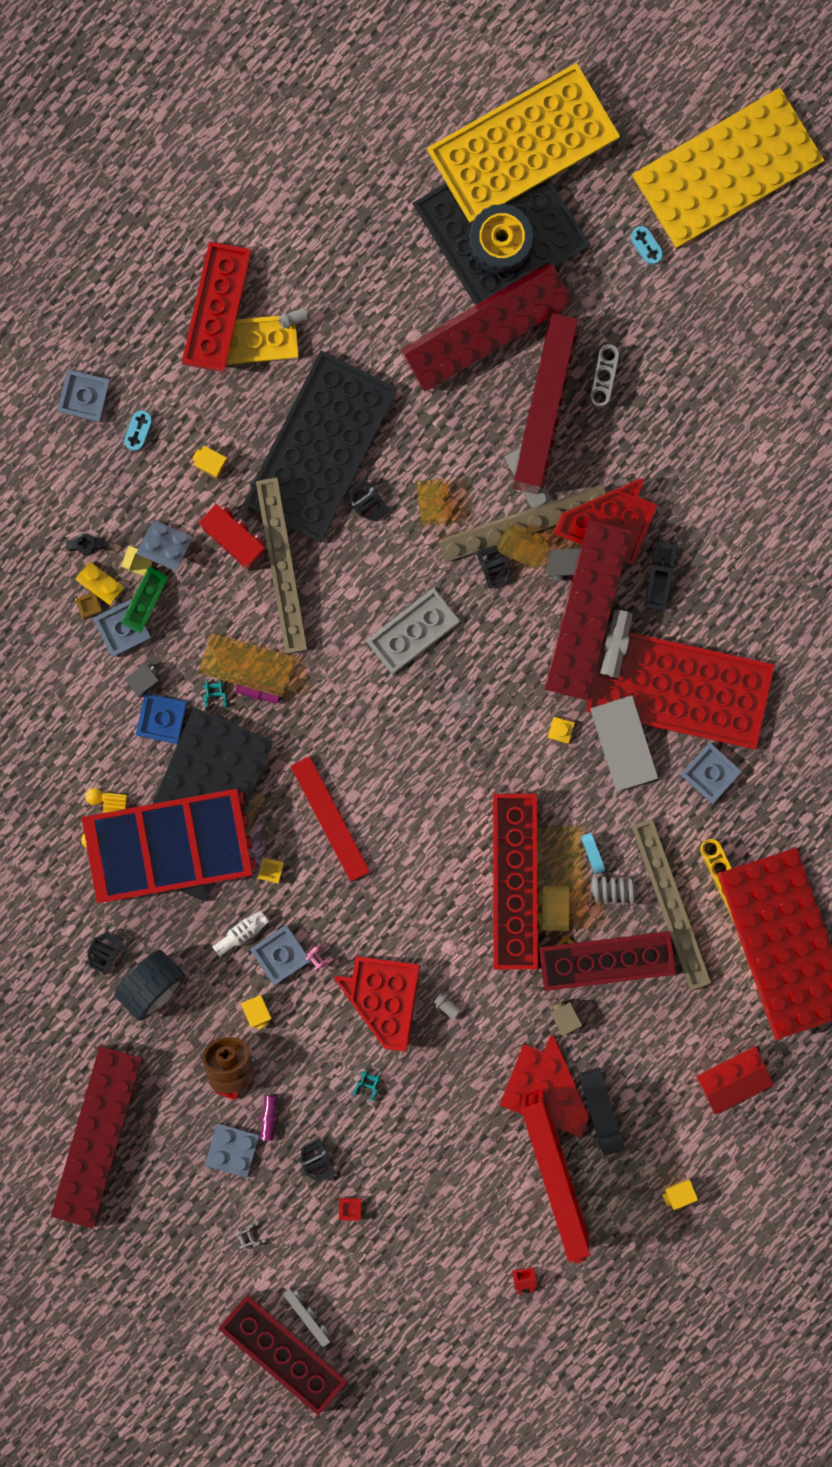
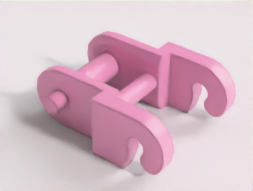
(322, 963)

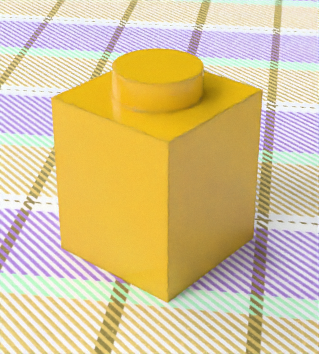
(209, 461)
(256, 1012)
(679, 1194)

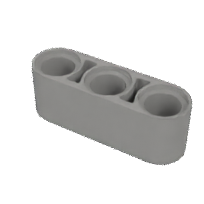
(604, 366)

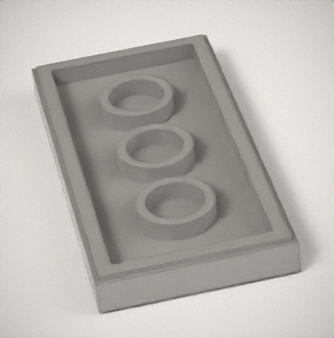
(413, 631)
(624, 743)

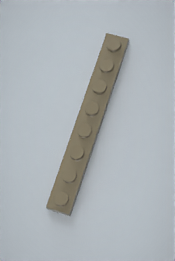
(532, 519)
(281, 565)
(671, 904)

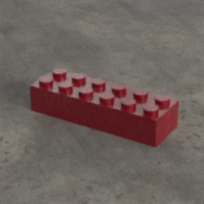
(606, 961)
(282, 1354)

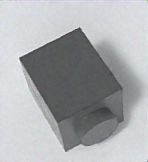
(143, 679)

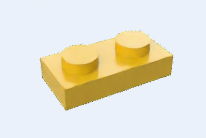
(100, 583)

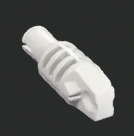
(241, 932)

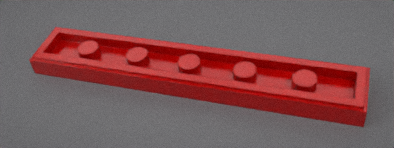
(329, 818)

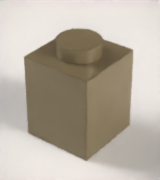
(565, 1017)

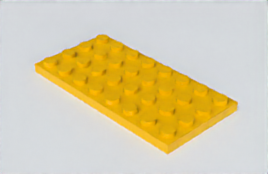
(523, 142)
(728, 168)

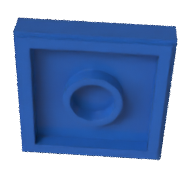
(161, 718)

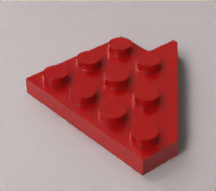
(616, 508)
(384, 998)
(549, 1072)

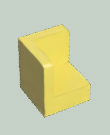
(135, 562)

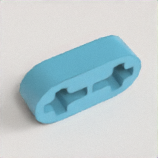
(651, 243)
(143, 432)
(592, 853)

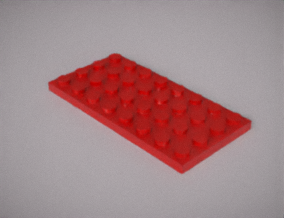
(688, 689)
(782, 940)

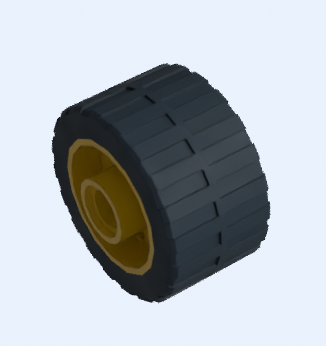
(504, 222)

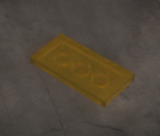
(246, 665)
(561, 863)

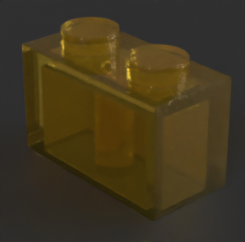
(432, 502)
(523, 546)
(554, 908)

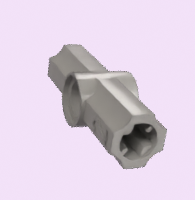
(616, 643)

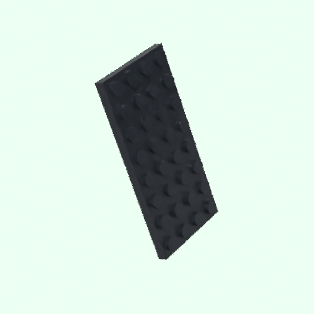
(323, 443)
(211, 760)

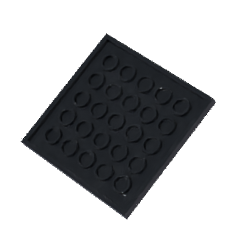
(555, 233)

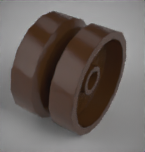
(228, 1065)

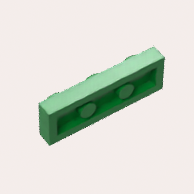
(144, 600)

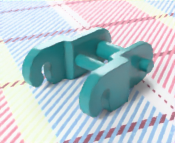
(215, 685)
(371, 1077)

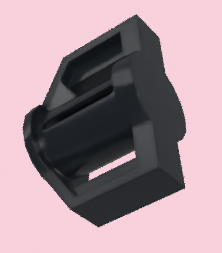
(366, 501)
(86, 544)
(493, 566)
(104, 951)
(316, 1162)

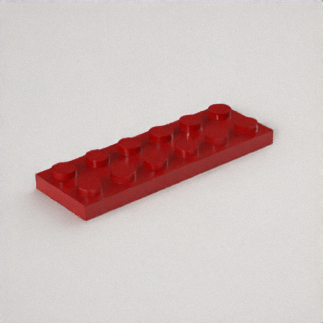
(216, 307)

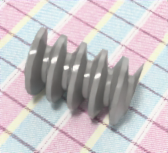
(612, 890)

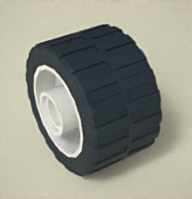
(149, 985)

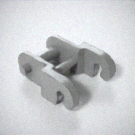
(241, 1238)

